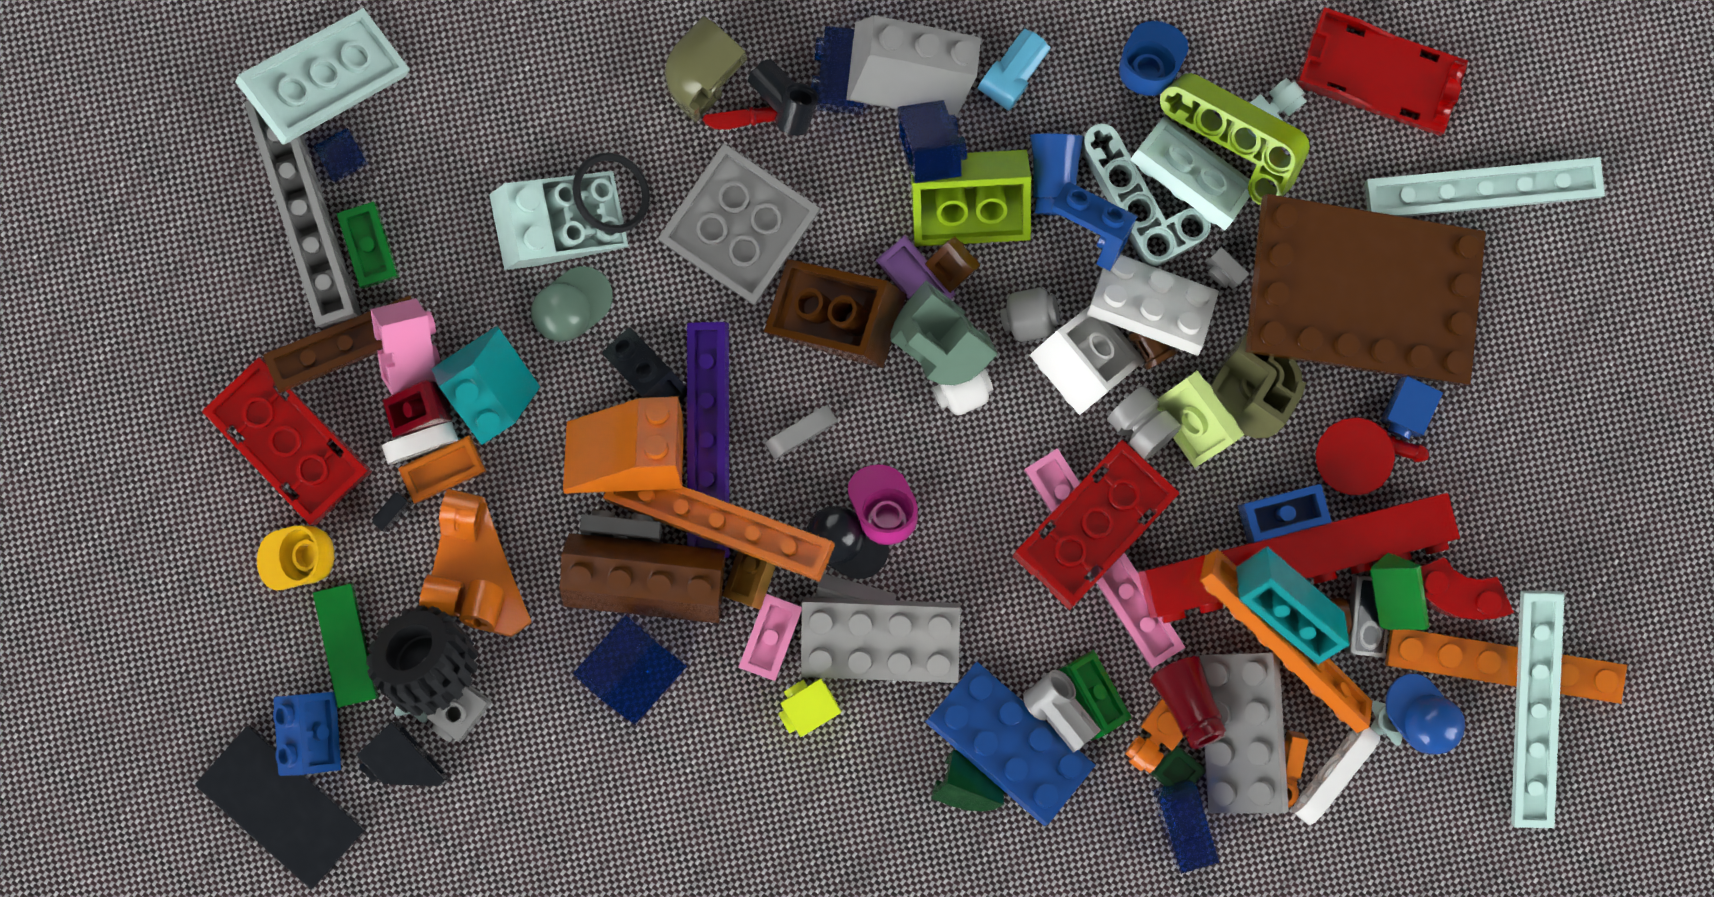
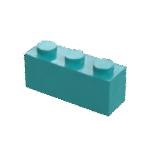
(1292, 605)

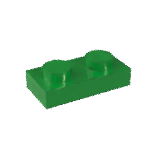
(368, 245)

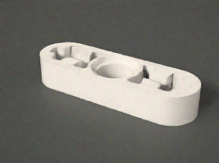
(1335, 775)

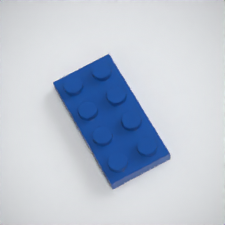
(1010, 744)

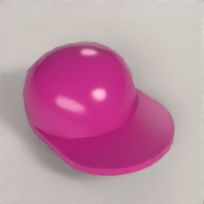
(883, 504)

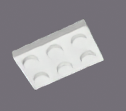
(1154, 304)

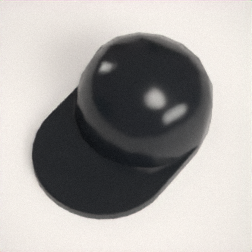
(853, 550)

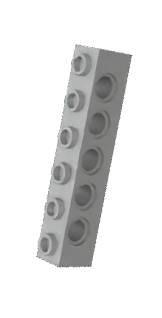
(307, 225)

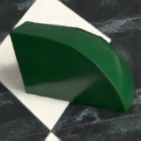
(967, 786)

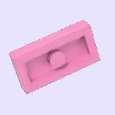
(770, 637)

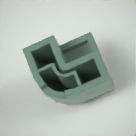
(941, 337)

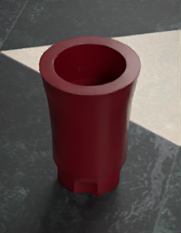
(1190, 701)

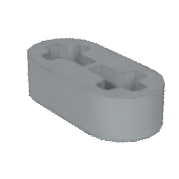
(801, 432)

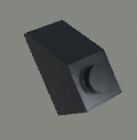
(399, 759)

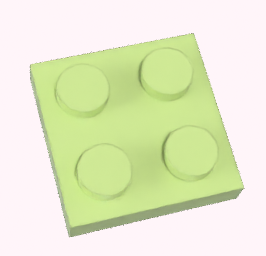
(1204, 420)

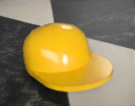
(295, 557)

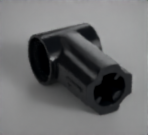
(792, 101)

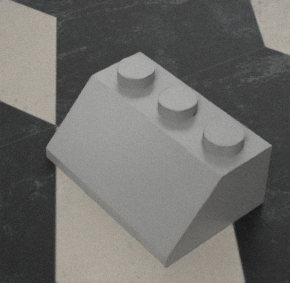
(911, 64)

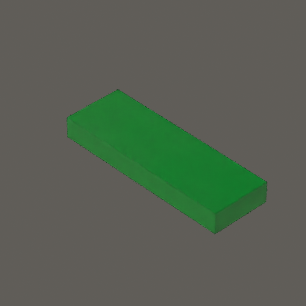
(345, 644)

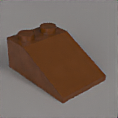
(835, 312)

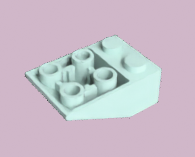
(542, 225)

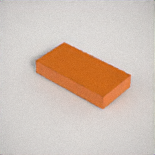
(442, 469)

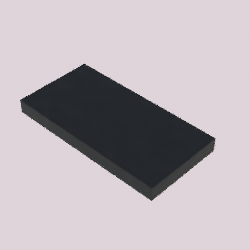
(282, 813)

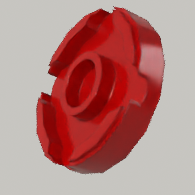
(1355, 456)

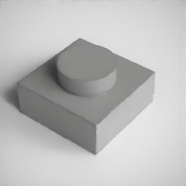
(1225, 269)

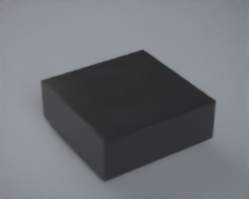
(392, 512)

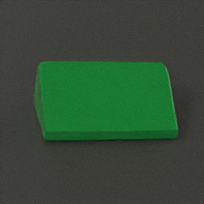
(1399, 594)
(1096, 693)

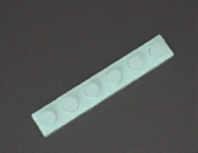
(1486, 188)
(1537, 709)

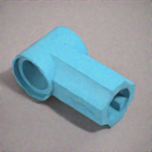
(1009, 77)

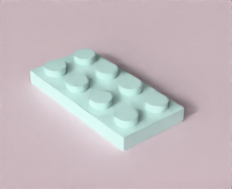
(322, 76)

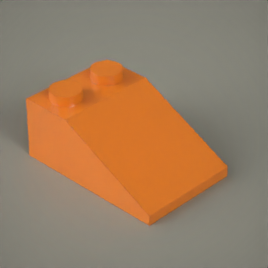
(626, 448)

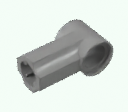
(1055, 701)

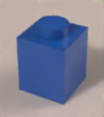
(1410, 408)

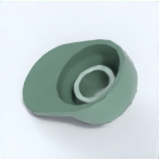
(572, 304)

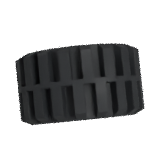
(438, 677)

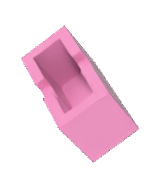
(406, 344)

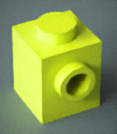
(807, 707)

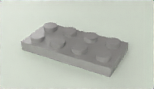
(880, 640)
(1249, 761)

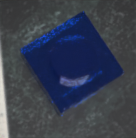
(341, 155)

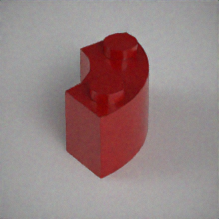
(1461, 596)

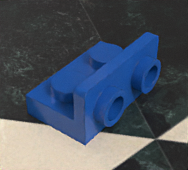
(307, 733)

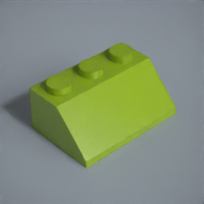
(981, 206)

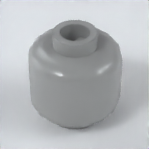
(1030, 314)

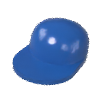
(1152, 57)
(1424, 715)

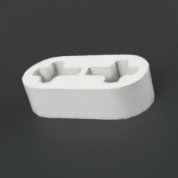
(419, 443)

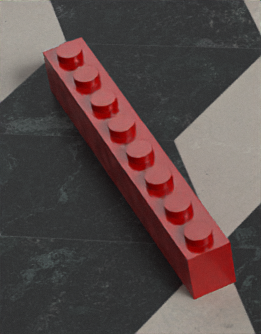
(1312, 552)

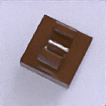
(952, 264)

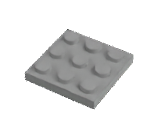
(739, 224)

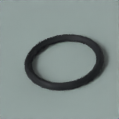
(583, 210)

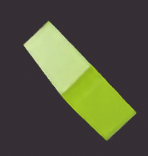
(1182, 103)

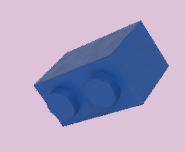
(1284, 513)

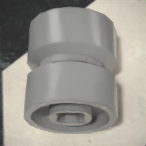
(1144, 422)

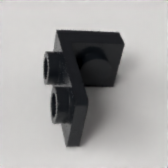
(643, 367)

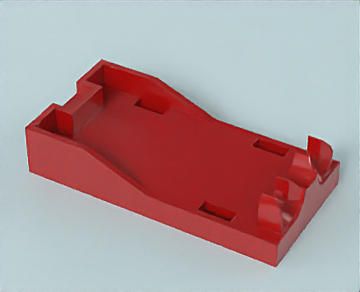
(1381, 72)
(286, 443)
(1095, 524)

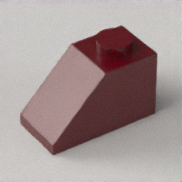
(417, 408)

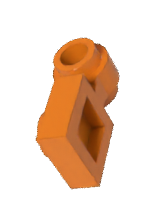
(1163, 729)
(1295, 752)

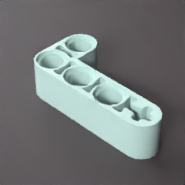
(1138, 192)

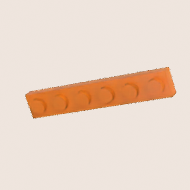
(731, 527)
(1499, 664)
(1323, 680)

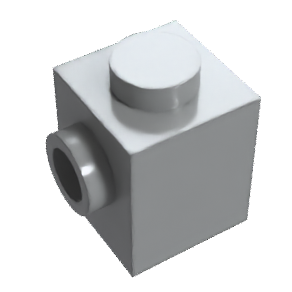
(461, 715)

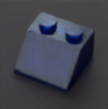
(630, 669)

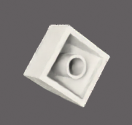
(1086, 359)

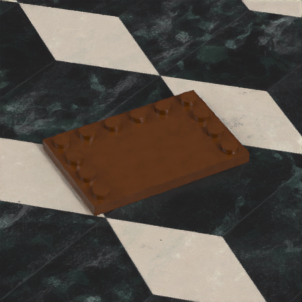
(1365, 290)

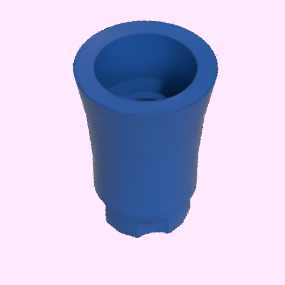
(1054, 165)

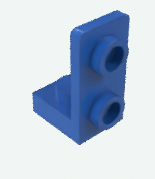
(1099, 216)

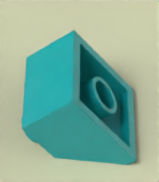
(487, 384)

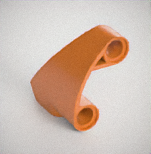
(472, 571)

